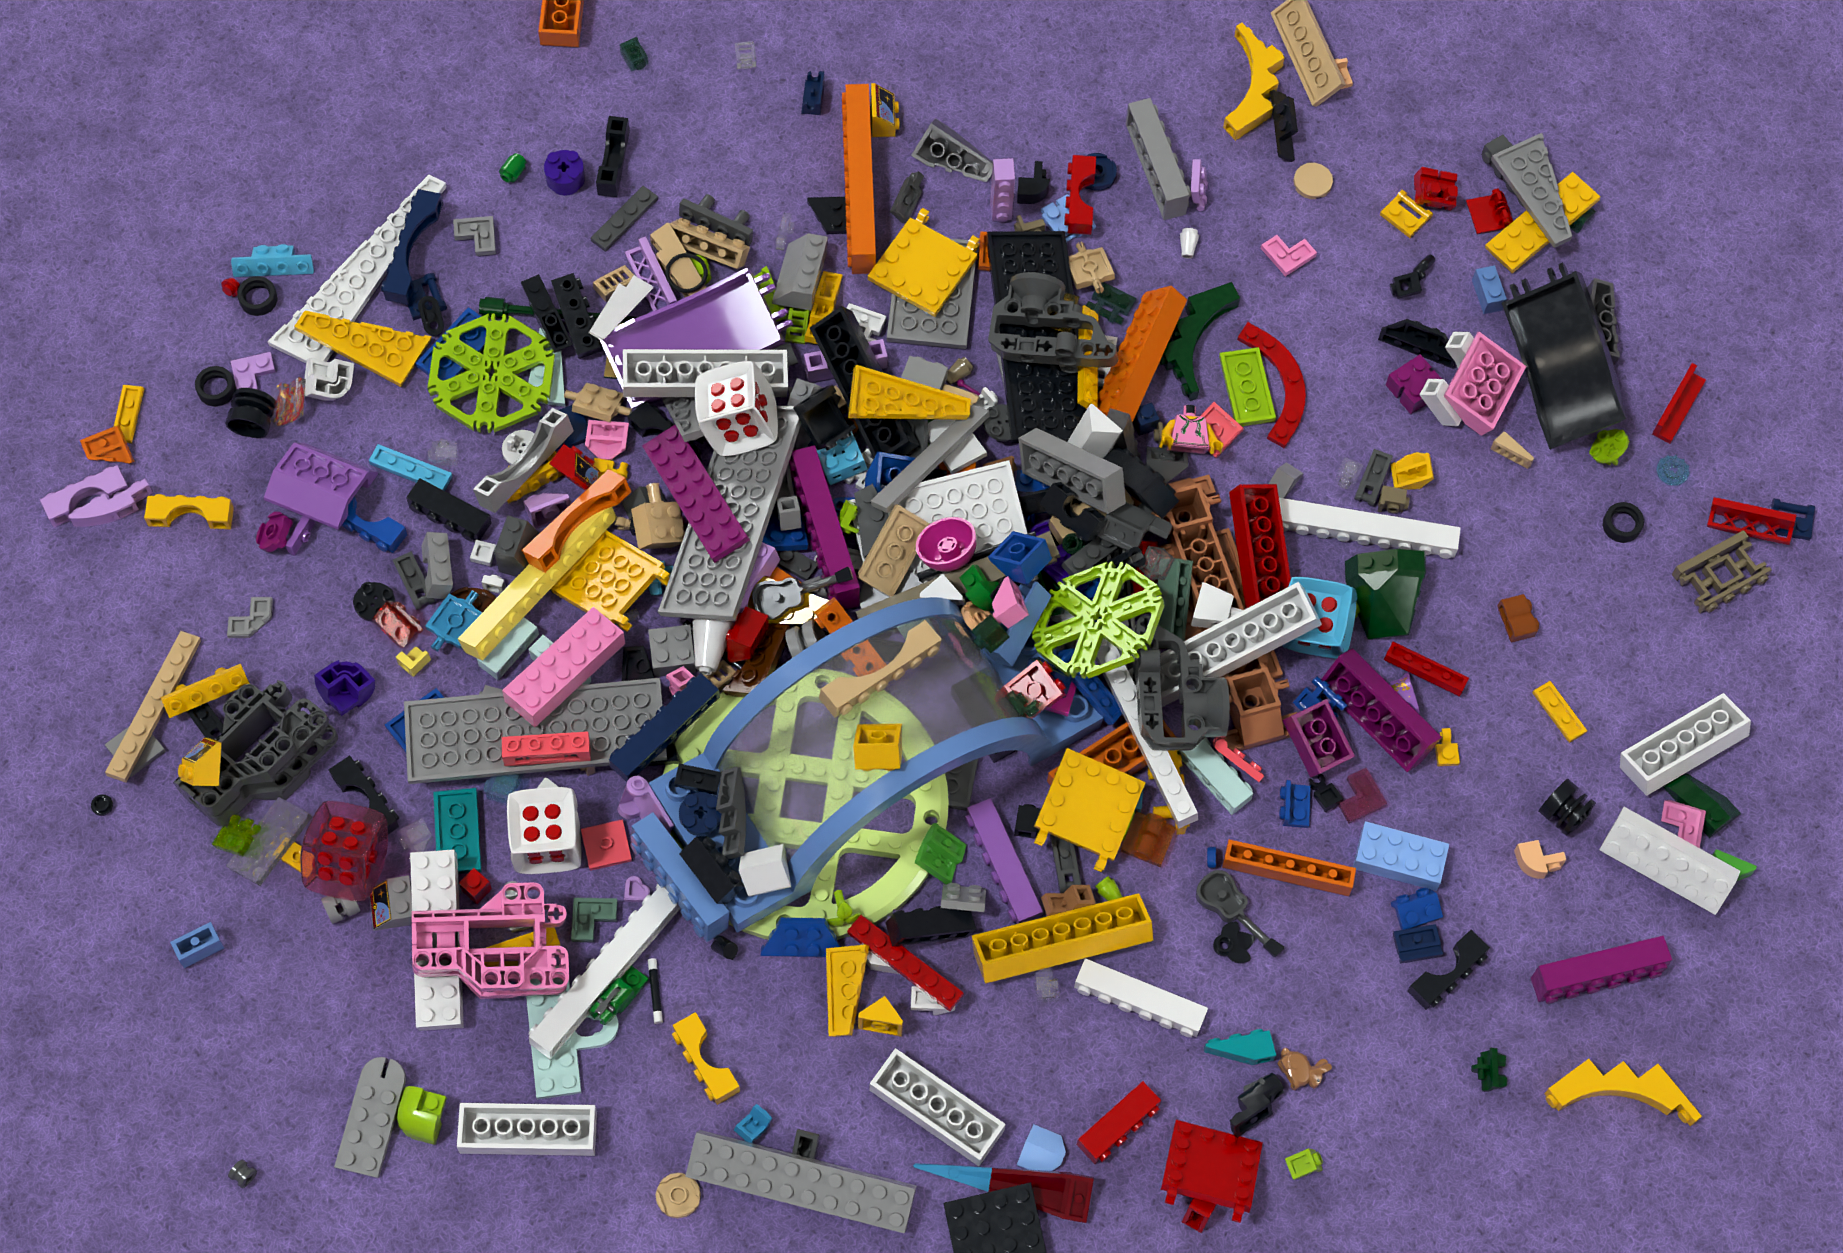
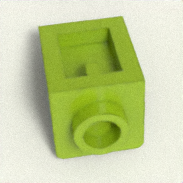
(846, 515)
(1304, 1163)

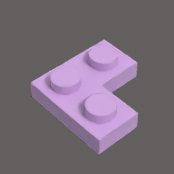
(247, 369)

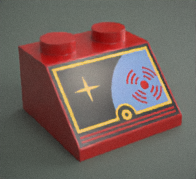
(575, 467)

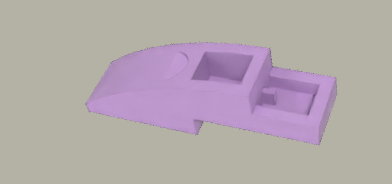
(103, 511)

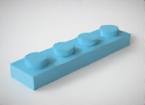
(409, 467)

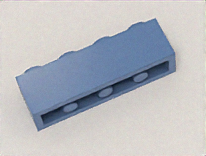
(1035, 600)

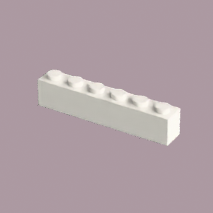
(1141, 998)

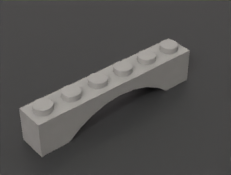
(549, 435)

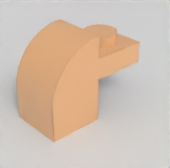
(1532, 861)

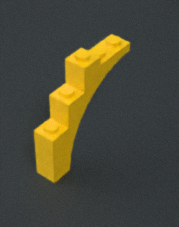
(1255, 106)

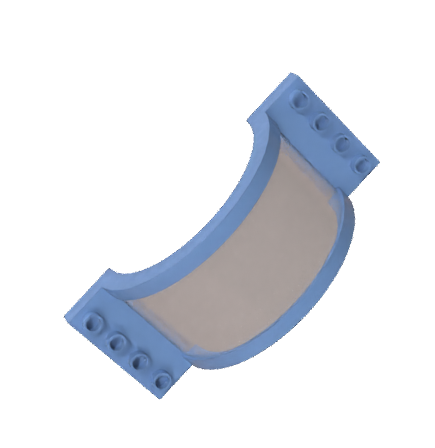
(801, 758)

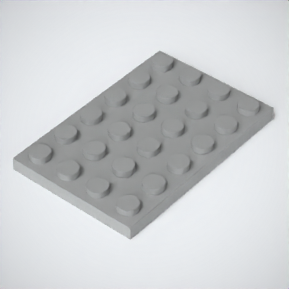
(947, 329)

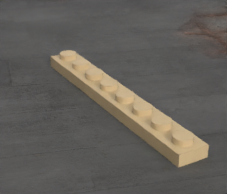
(152, 707)

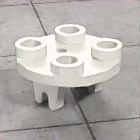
(514, 444)

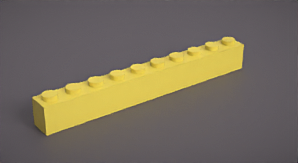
(529, 588)

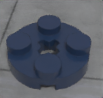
(1108, 175)
(693, 803)

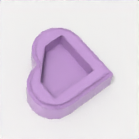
(635, 890)

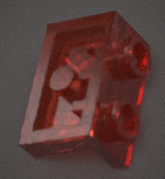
(397, 623)

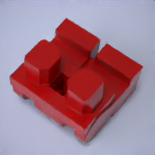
(1435, 188)

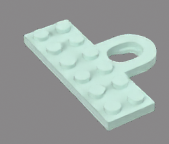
(561, 1073)

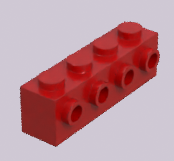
(1119, 1122)

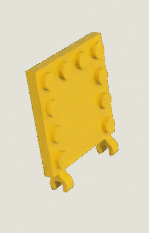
(923, 265)
(610, 578)
(1089, 806)

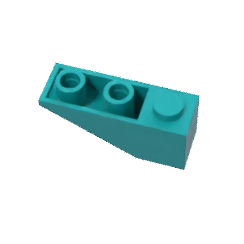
(1248, 1049)

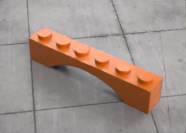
(602, 494)

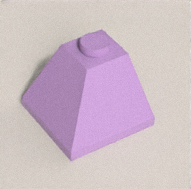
(545, 508)

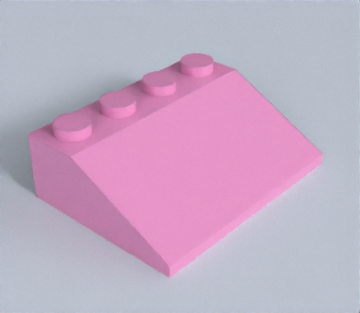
(1483, 384)

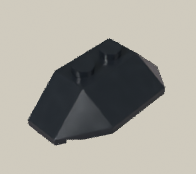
(1418, 340)

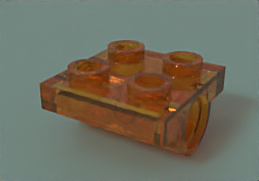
(1148, 838)

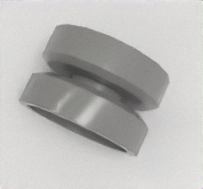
(800, 639)

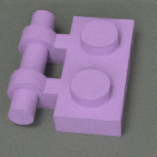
(1199, 184)

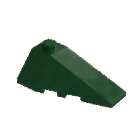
(1698, 795)

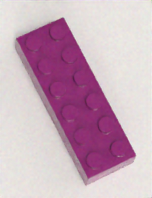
(1381, 710)
(1601, 969)

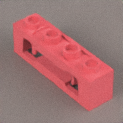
(546, 748)

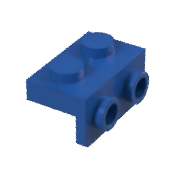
(1417, 908)

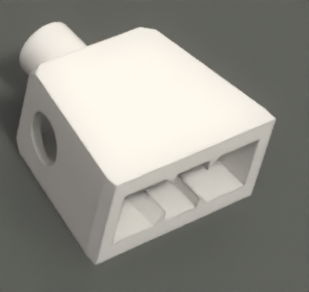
(1213, 607)

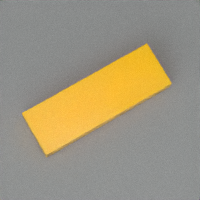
(129, 410)
(1559, 711)

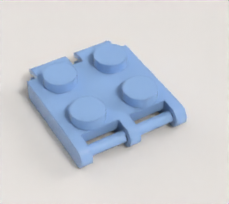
(1055, 217)

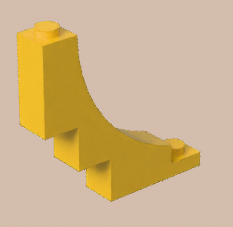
(1651, 1088)

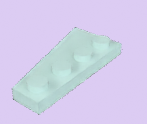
(557, 389)

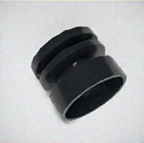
(250, 413)
(1567, 807)

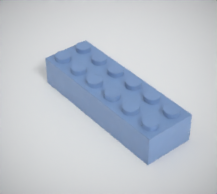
(662, 857)

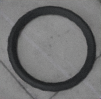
(667, 273)

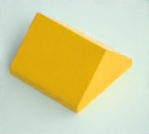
(881, 1018)

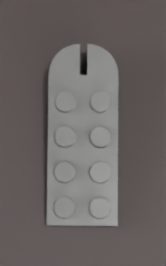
(371, 1118)

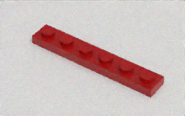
(905, 963)

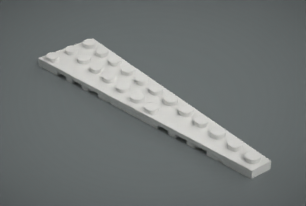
(351, 283)

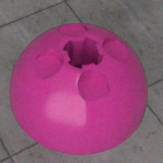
(947, 544)

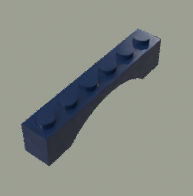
(423, 213)

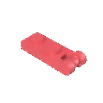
(1236, 757)

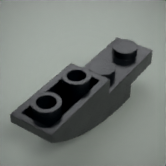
(546, 313)

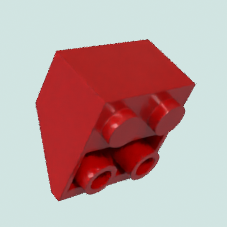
(746, 634)

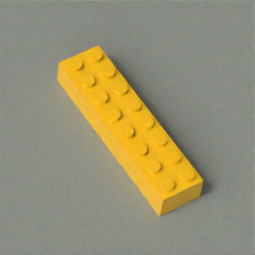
(1062, 938)

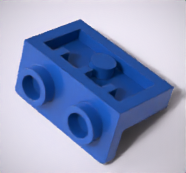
(1296, 805)

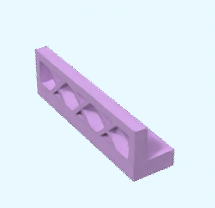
(656, 272)

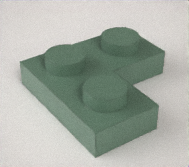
(587, 912)

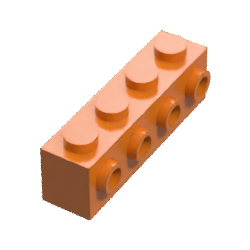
(832, 616)

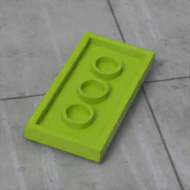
(1247, 387)

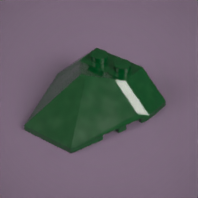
(1386, 589)

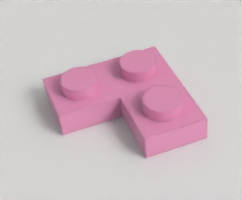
(1288, 259)
(1687, 818)

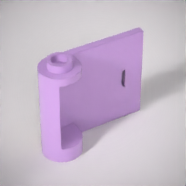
(641, 801)

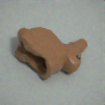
(1299, 1070)

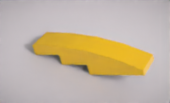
(824, 300)

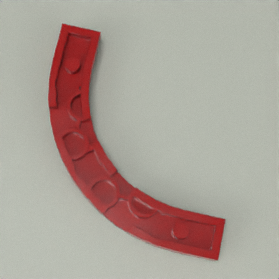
(1290, 376)

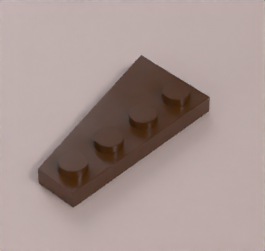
(761, 663)

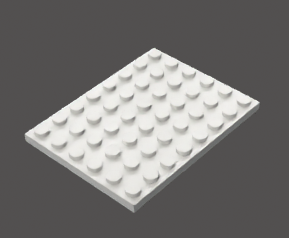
(980, 495)

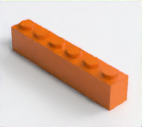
(1289, 867)

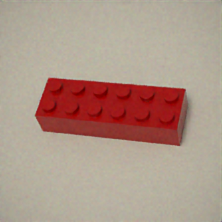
(1259, 541)

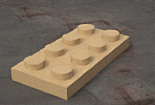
(892, 551)

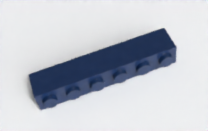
(664, 728)

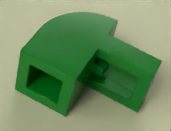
(978, 588)

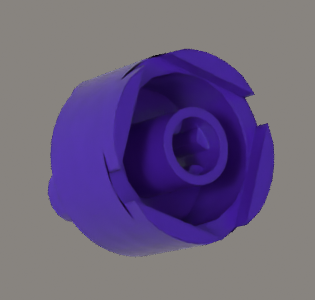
(564, 172)

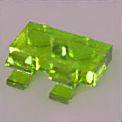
(235, 837)

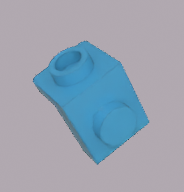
(753, 1124)

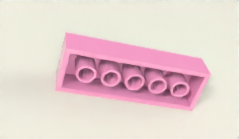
(563, 667)

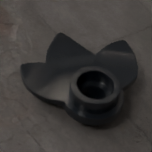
(1236, 941)

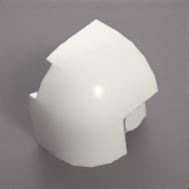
(327, 379)

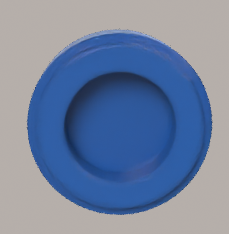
(1211, 857)

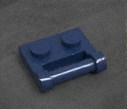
(430, 280)
(1802, 526)

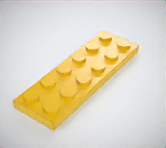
(1523, 236)

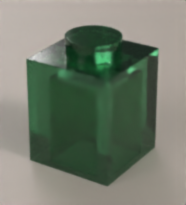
(989, 634)

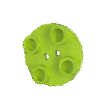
(1609, 446)

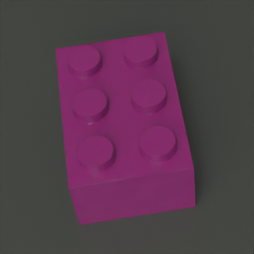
(1318, 738)

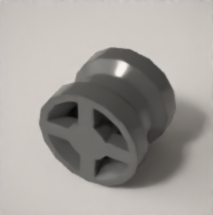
(242, 1173)

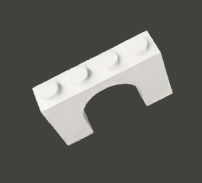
(1434, 389)

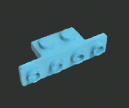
(272, 261)

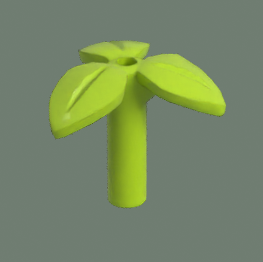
(843, 912)

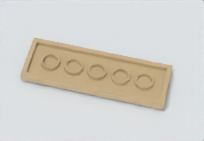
(1308, 50)

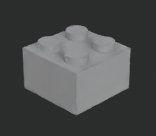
(671, 649)

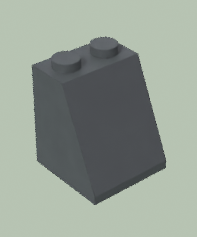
(513, 538)

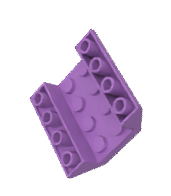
(317, 484)

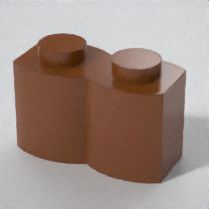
(1518, 618)

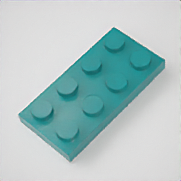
(458, 826)

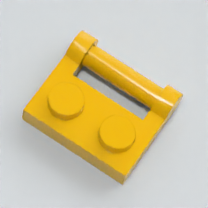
(1402, 218)

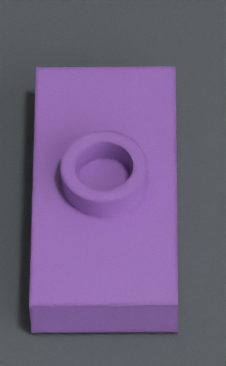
(299, 535)

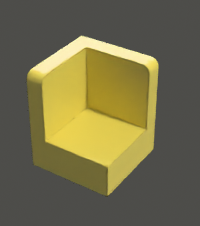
(413, 661)

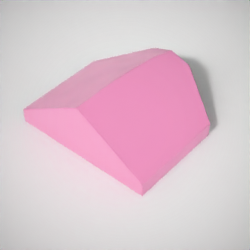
(606, 438)

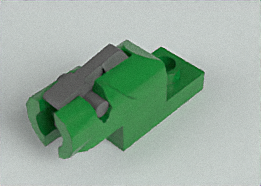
(618, 995)

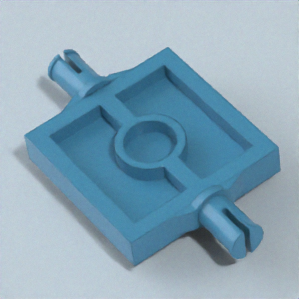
(452, 619)

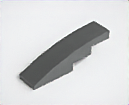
(733, 809)

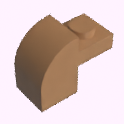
(1073, 898)

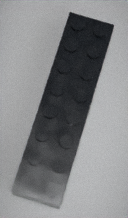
(844, 348)

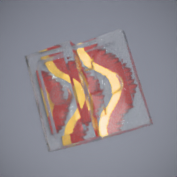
(289, 402)

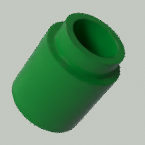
(512, 168)

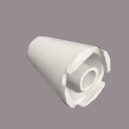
(709, 643)

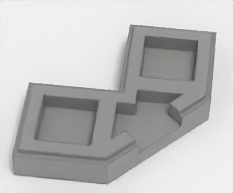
(248, 625)

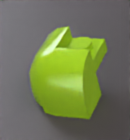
(421, 1114)

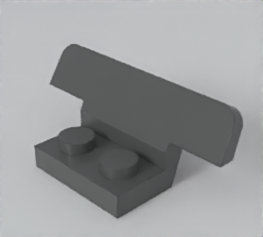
(1129, 524)

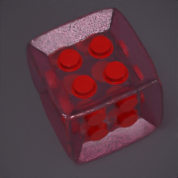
(344, 850)

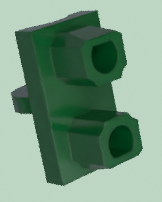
(1487, 1070)

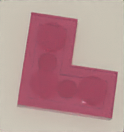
(1366, 798)

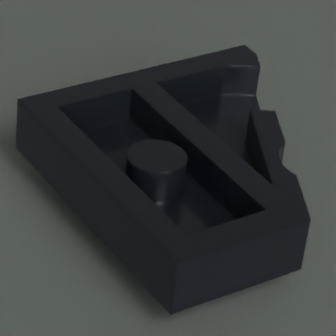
(830, 213)

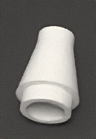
(1188, 239)

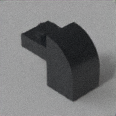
(1033, 189)

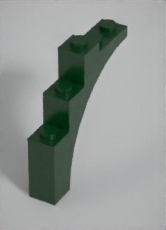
(1201, 312)

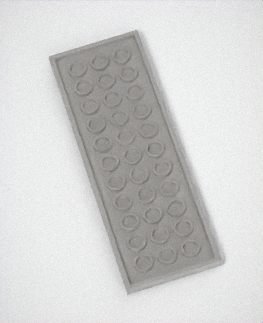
(750, 489)
(464, 733)

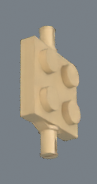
(1090, 268)
(598, 402)

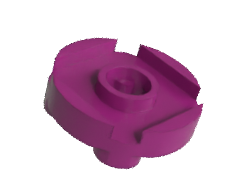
(274, 532)

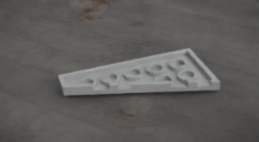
(1534, 183)

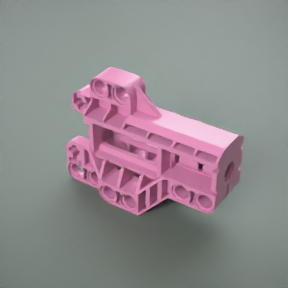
(468, 964)

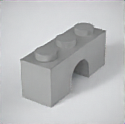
(439, 575)

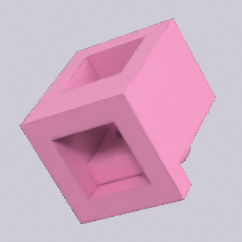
(678, 679)

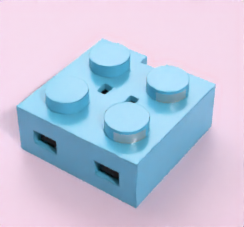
(842, 460)

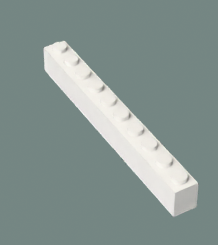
(1369, 528)
(1158, 761)
(601, 972)

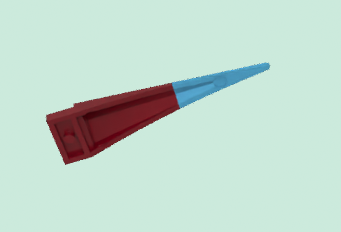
(1055, 1192)

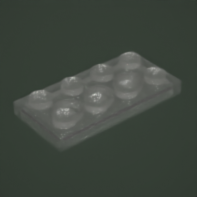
(278, 832)

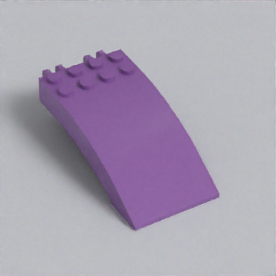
(716, 318)

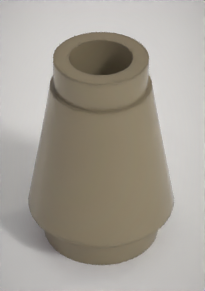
(959, 370)

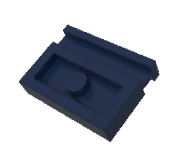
(1417, 943)

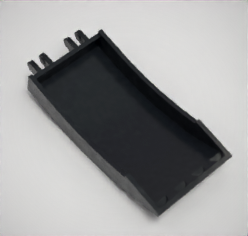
(1565, 357)

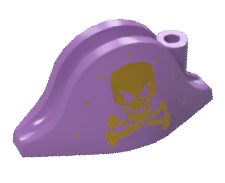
(1405, 690)

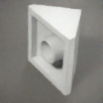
(943, 589)
(765, 870)

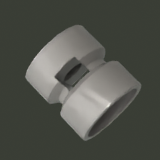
(349, 908)

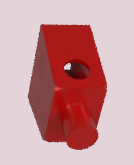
(1198, 1214)

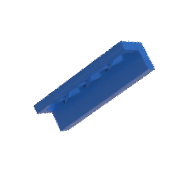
(1094, 692)

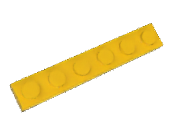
(1087, 375)

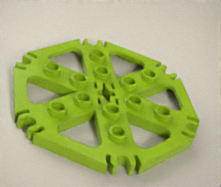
(506, 376)
(1109, 627)

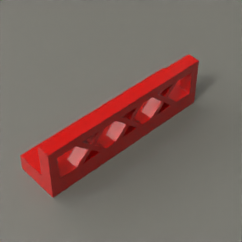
(1679, 405)
(1753, 514)

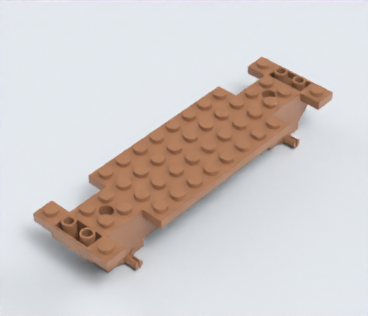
(1218, 565)

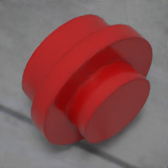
(230, 286)

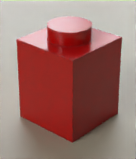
(475, 886)

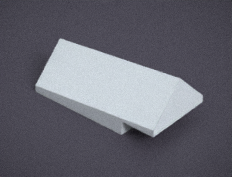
(1095, 432)

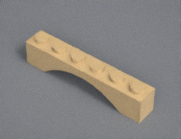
(846, 692)

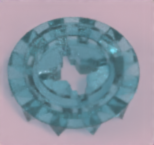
(1670, 477)

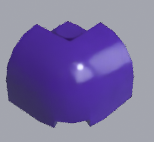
(344, 685)

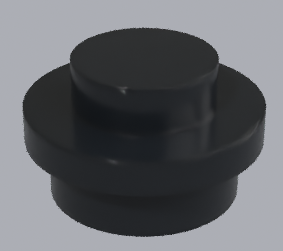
(101, 805)

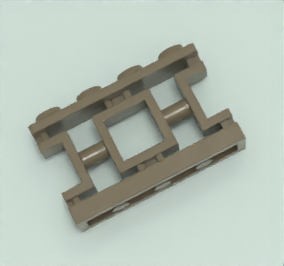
(1714, 558)

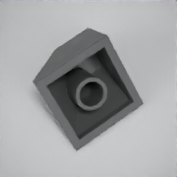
(1166, 462)

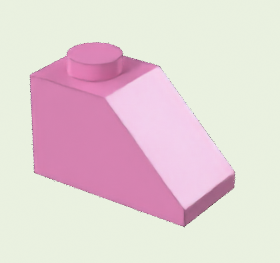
(1009, 604)

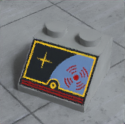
(391, 903)

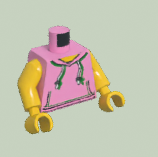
(1189, 434)

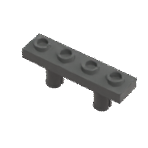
(715, 222)

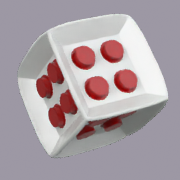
(736, 408)
(544, 830)

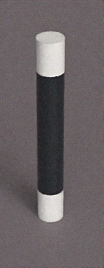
(655, 991)

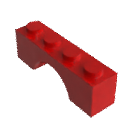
(1082, 175)

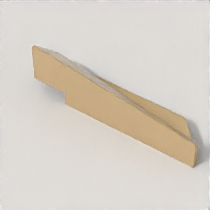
(682, 270)

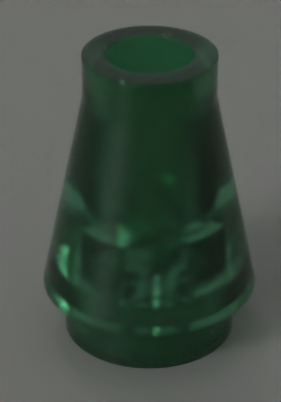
(1069, 543)

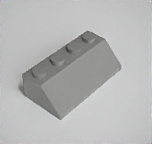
(801, 272)

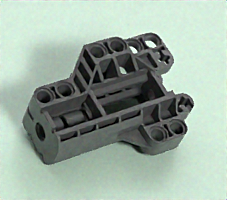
(269, 763)

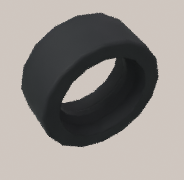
(257, 309)
(221, 398)
(1617, 535)

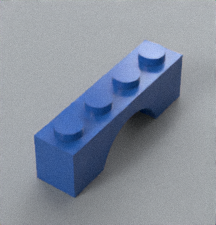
(385, 533)

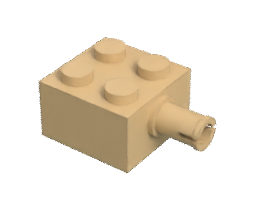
(657, 522)

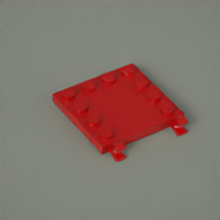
(1211, 1167)

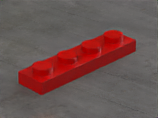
(1426, 668)

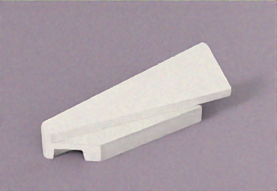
(619, 306)

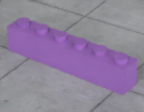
(1003, 861)

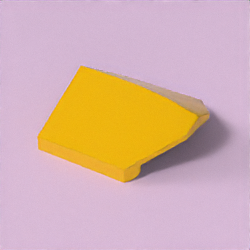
(1412, 471)

